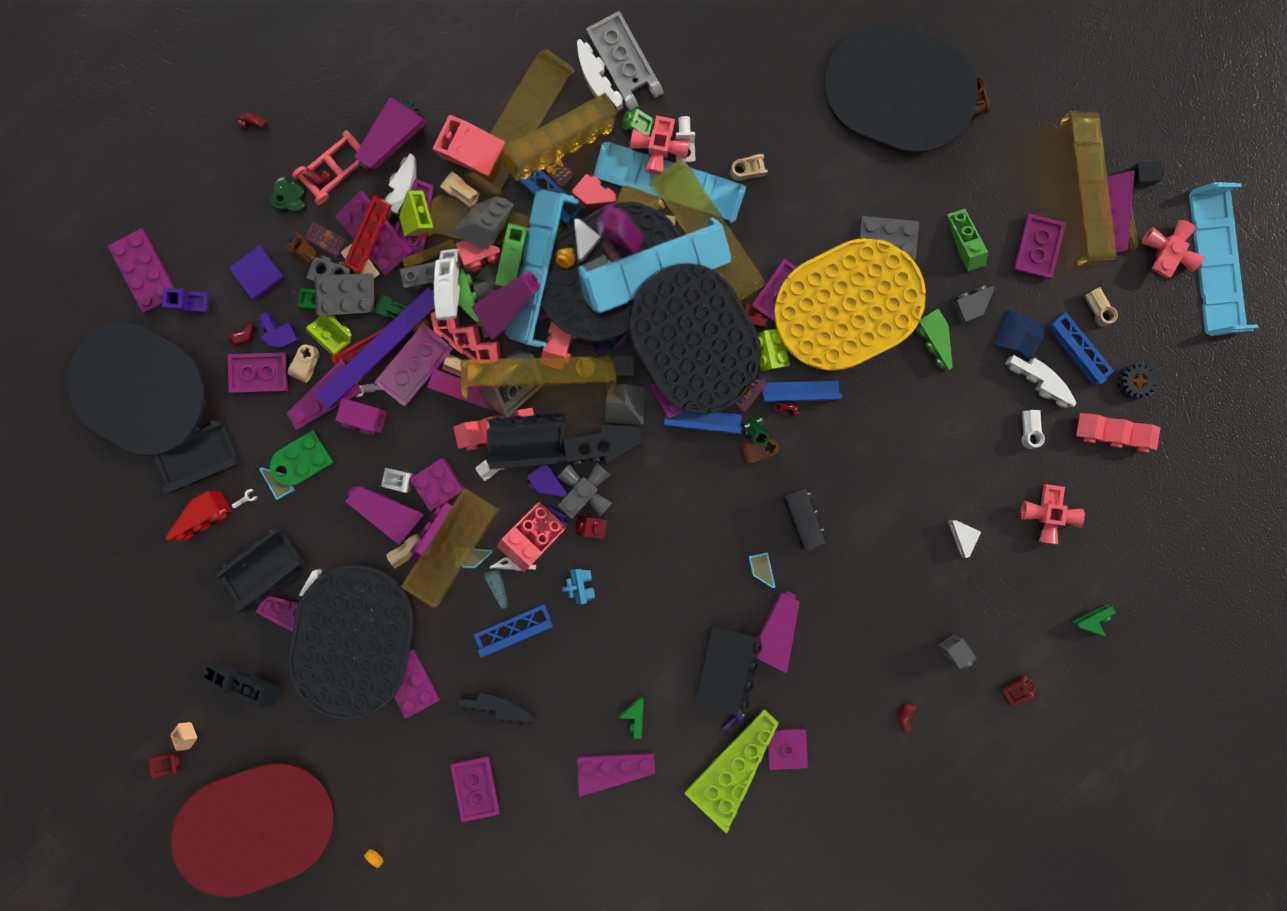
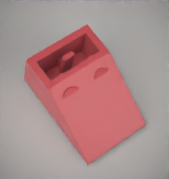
(468, 146)
(531, 536)

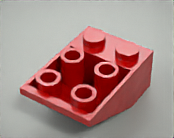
(199, 514)

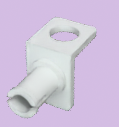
(685, 134)

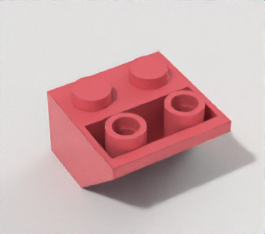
(592, 195)
(476, 257)

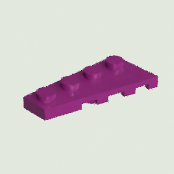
(1121, 195)
(417, 243)
(279, 611)

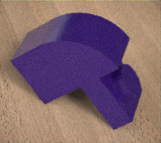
(185, 300)
(279, 337)

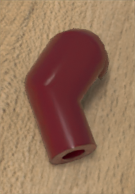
(248, 118)
(316, 178)
(242, 337)
(787, 406)
(905, 715)

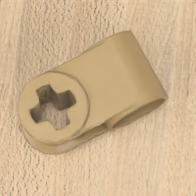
(752, 166)
(302, 365)

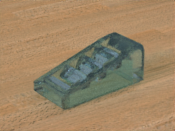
(496, 585)

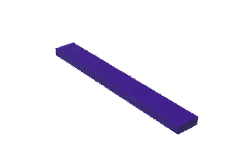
(378, 348)

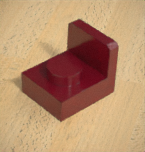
(756, 319)
(1019, 691)

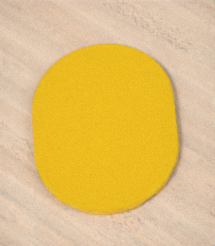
(850, 304)

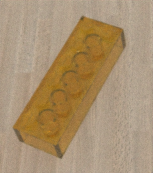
(560, 137)
(450, 548)

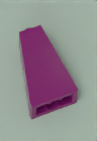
(389, 132)
(619, 230)
(505, 304)
(451, 386)
(387, 514)
(779, 631)

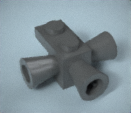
(583, 491)

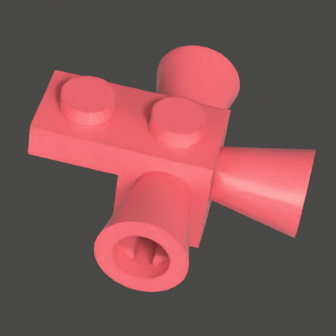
(659, 144)
(1173, 249)
(1052, 513)

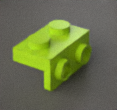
(329, 333)
(772, 351)

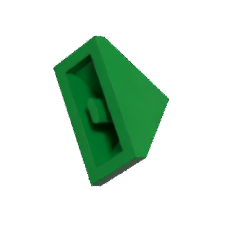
(307, 299)

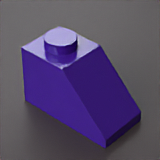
(545, 481)

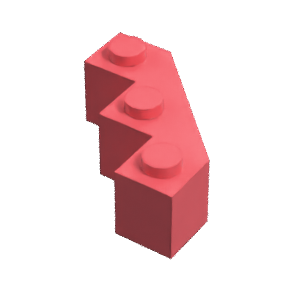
(466, 338)
(557, 343)
(1118, 432)
(474, 433)

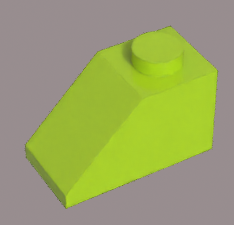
(415, 214)

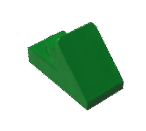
(1091, 620)
(634, 711)

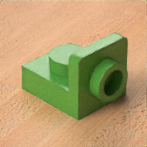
(639, 121)

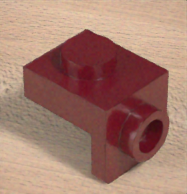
(591, 527)
(163, 765)

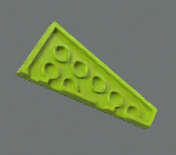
(727, 779)

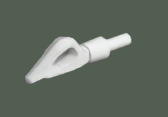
(368, 388)
(510, 566)

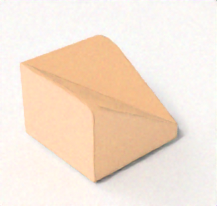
(183, 736)

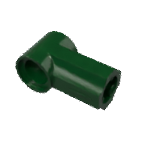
(388, 307)
(756, 431)

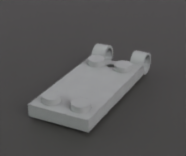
(623, 58)

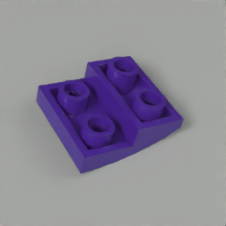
(256, 272)

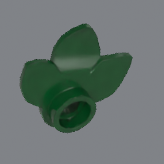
(290, 193)

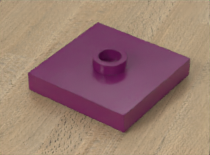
(788, 749)

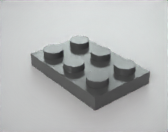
(895, 231)
(344, 294)

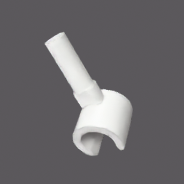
(244, 499)

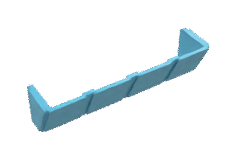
(627, 167)
(536, 258)
(1220, 268)
(620, 280)

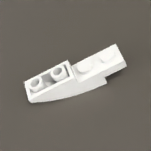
(593, 71)
(401, 183)
(445, 284)
(1049, 383)

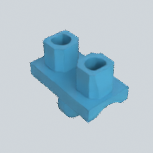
(576, 586)

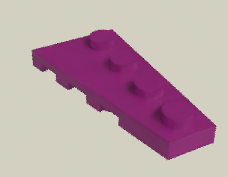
(312, 407)
(612, 770)

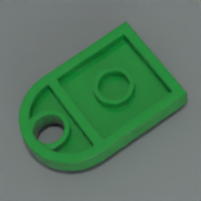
(301, 458)

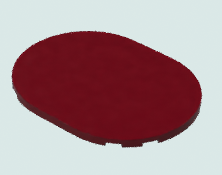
(252, 829)

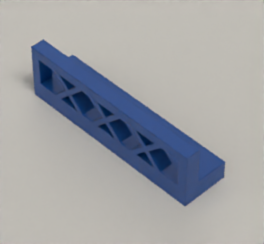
(533, 188)
(1077, 351)
(801, 391)
(706, 421)
(516, 637)

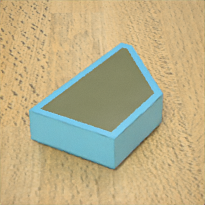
(278, 489)
(477, 557)
(761, 568)

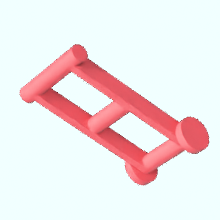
(321, 195)

